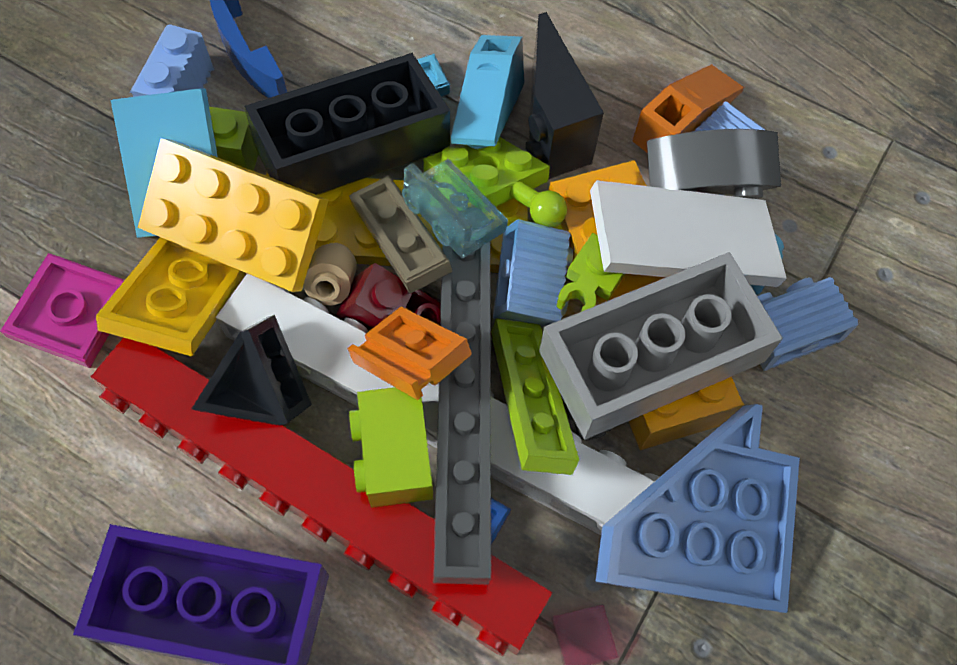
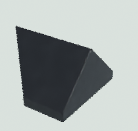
(256, 379)

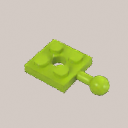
(506, 174)

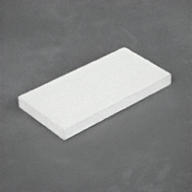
(673, 230)

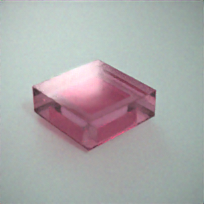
(584, 637)

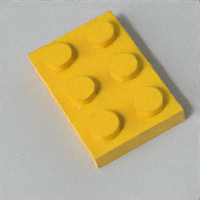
(170, 298)

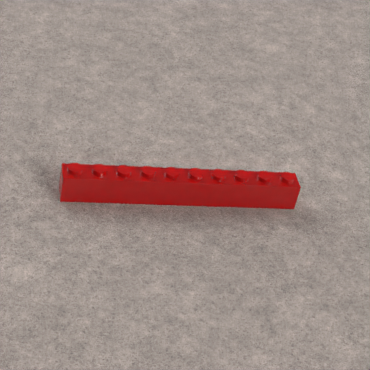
(320, 491)

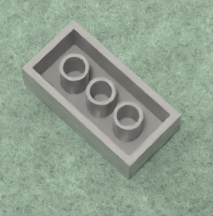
(657, 344)

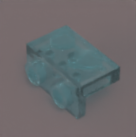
(453, 207)

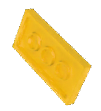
(232, 214)

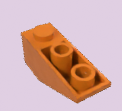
(685, 105)

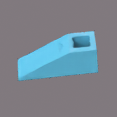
(489, 90)

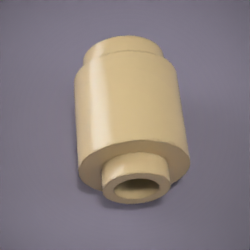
(330, 274)

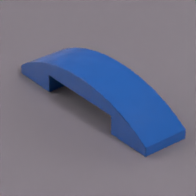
(255, 66)

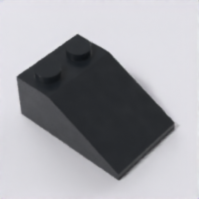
(562, 107)

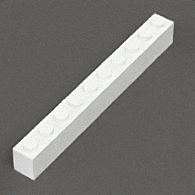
(320, 352)

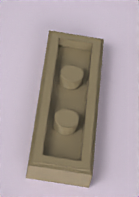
(400, 234)

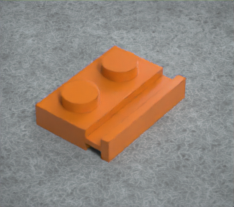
(410, 352)

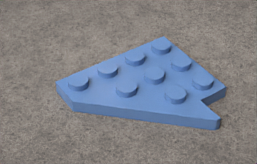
(711, 523)

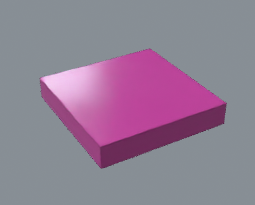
(61, 310)

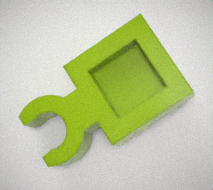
(588, 277)

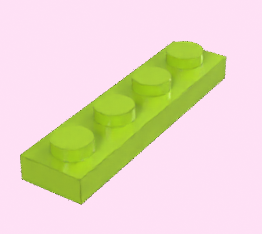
(533, 400)

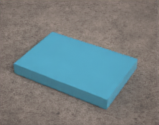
(147, 119)

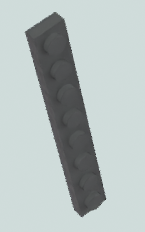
(464, 428)

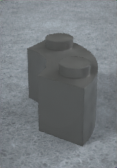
(716, 162)

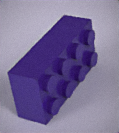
(201, 600)

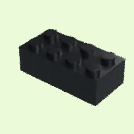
(350, 126)

